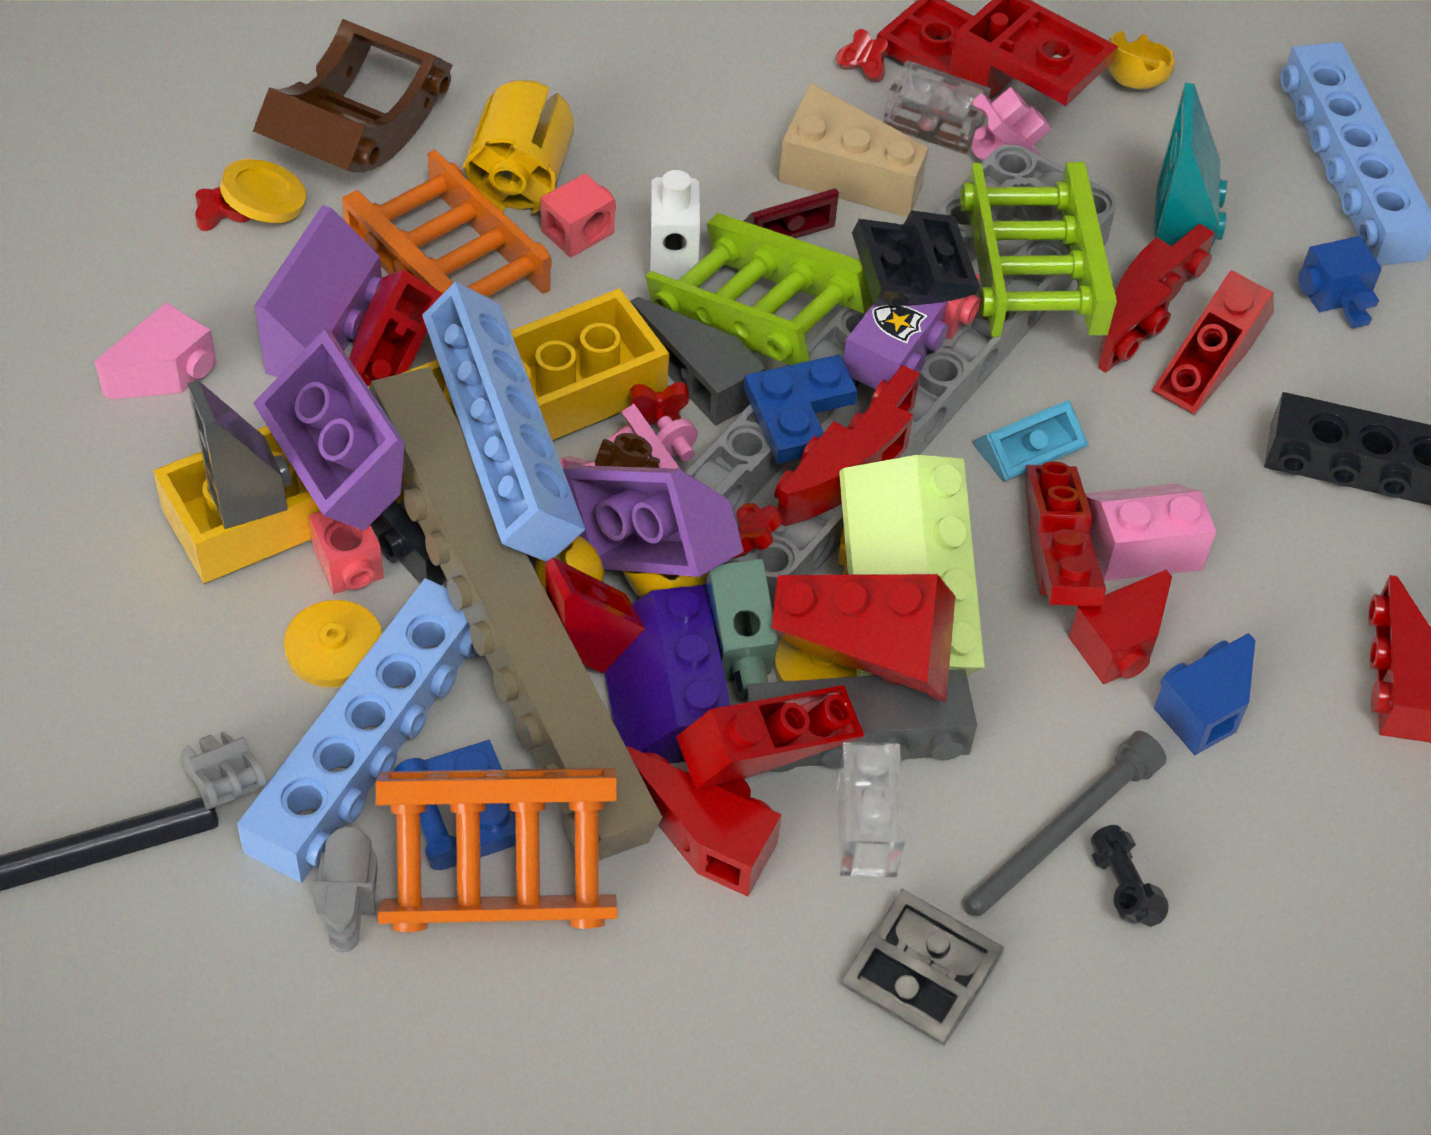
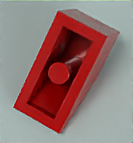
(593, 614)
(1123, 631)

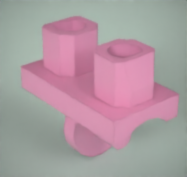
(1008, 123)
(672, 440)

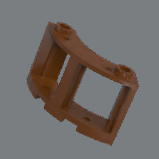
(343, 131)

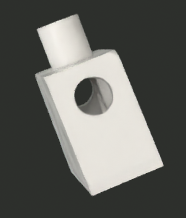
(674, 210)

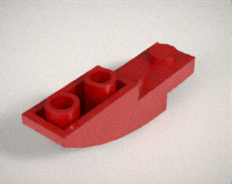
(1147, 290)
(870, 438)
(1061, 536)

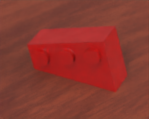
(872, 623)

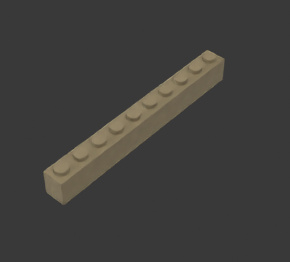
(510, 611)

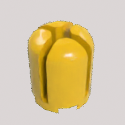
(520, 145)

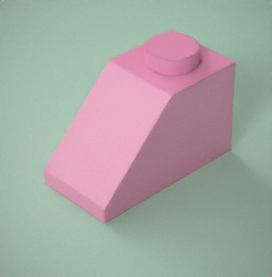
(157, 356)

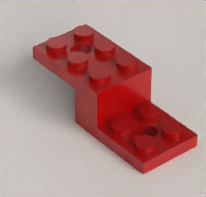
(1001, 45)

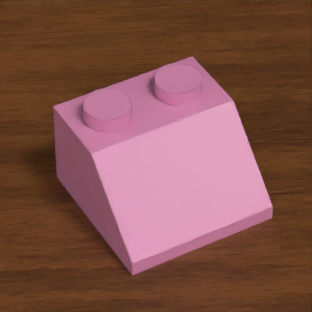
(1150, 530)

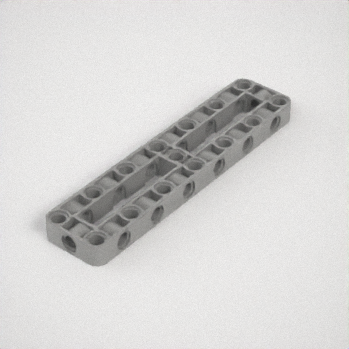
(741, 459)

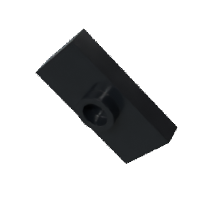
(405, 542)

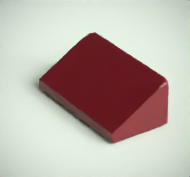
(800, 215)

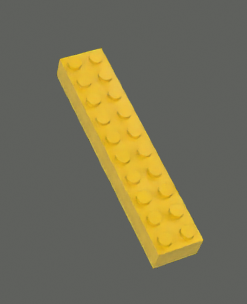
(578, 370)

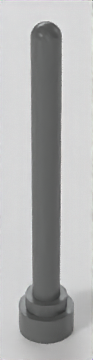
(1136, 759)

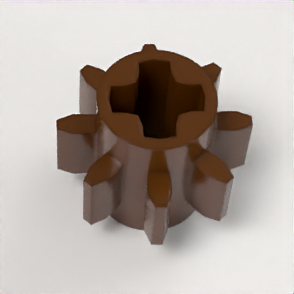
(626, 451)

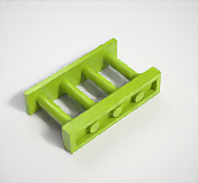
(1078, 229)
(770, 256)

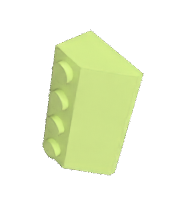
(916, 520)

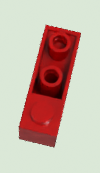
(1216, 342)
(1402, 663)
(767, 734)
(711, 827)

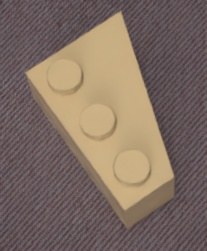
(851, 151)

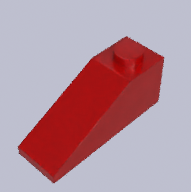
(392, 326)

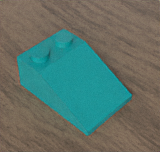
(1189, 177)

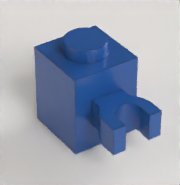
(1341, 276)

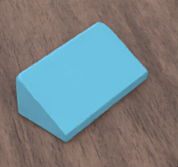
(1032, 441)

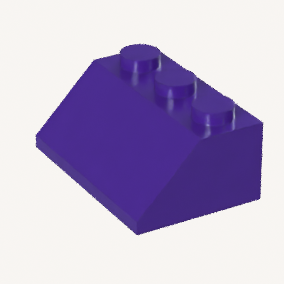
(667, 672)

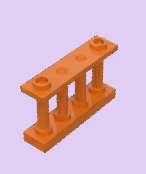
(497, 232)
(467, 794)

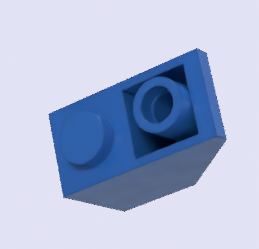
(1209, 696)

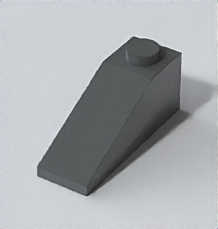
(704, 360)
(237, 462)

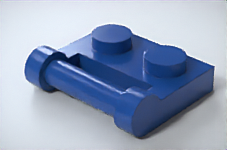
(496, 822)

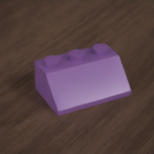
(318, 287)
(335, 434)
(653, 519)

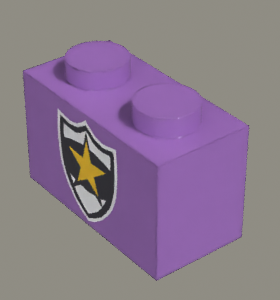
(893, 338)

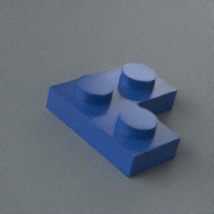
(789, 398)

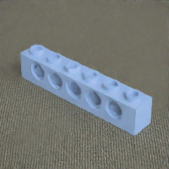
(1358, 153)
(502, 424)
(294, 842)

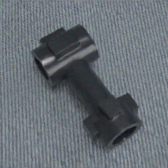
(1132, 898)

